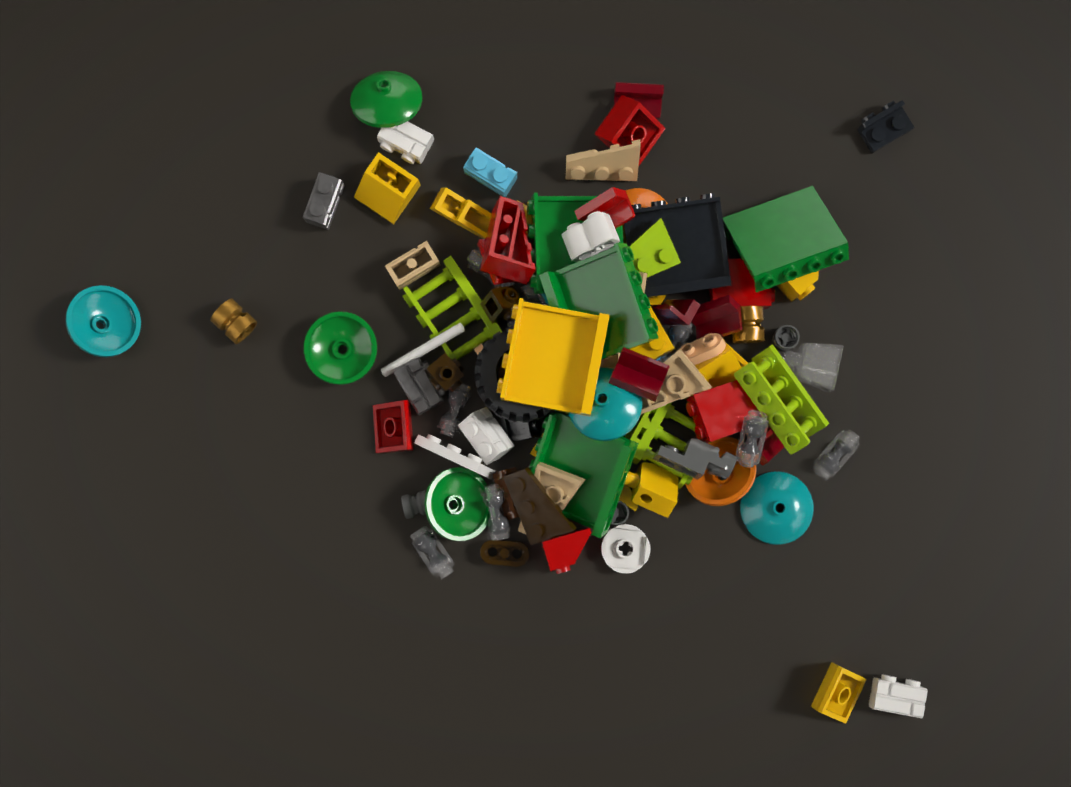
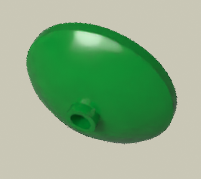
(386, 99)
(326, 338)
(468, 513)

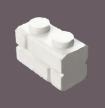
(406, 140)
(486, 435)
(898, 697)

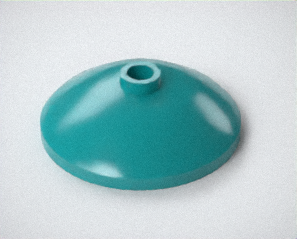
(110, 308)
(613, 417)
(760, 512)

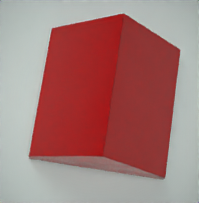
(393, 427)

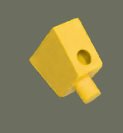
(653, 488)

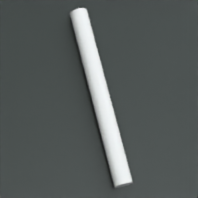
(423, 349)

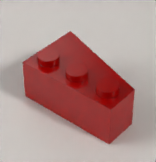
(507, 244)

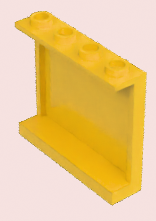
(553, 358)

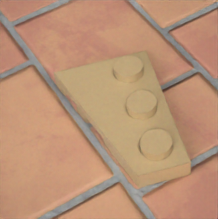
(611, 164)
(680, 382)
(558, 484)

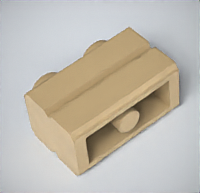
(412, 265)

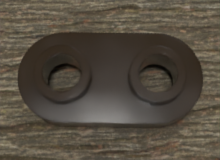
(504, 553)

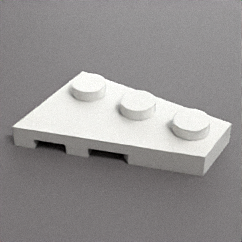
(453, 453)

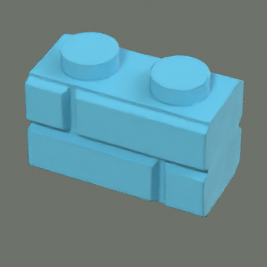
(490, 172)

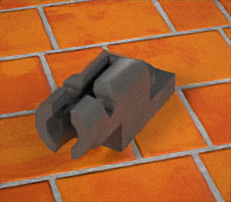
(696, 459)

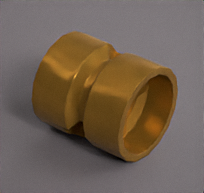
(230, 318)
(751, 328)

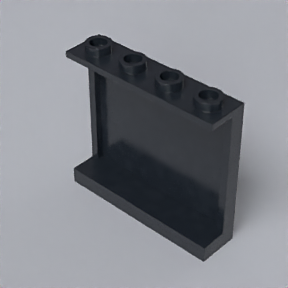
(697, 237)

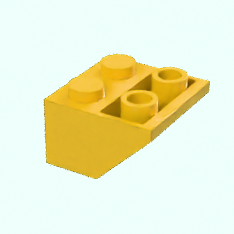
(386, 188)

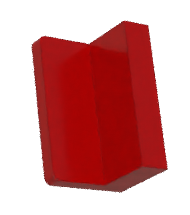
(612, 202)

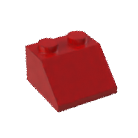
(630, 122)
(565, 549)

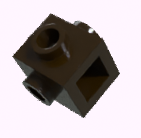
(499, 303)
(442, 364)

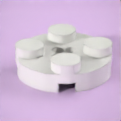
(614, 557)

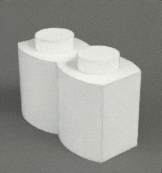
(590, 237)

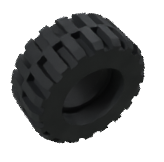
(487, 381)

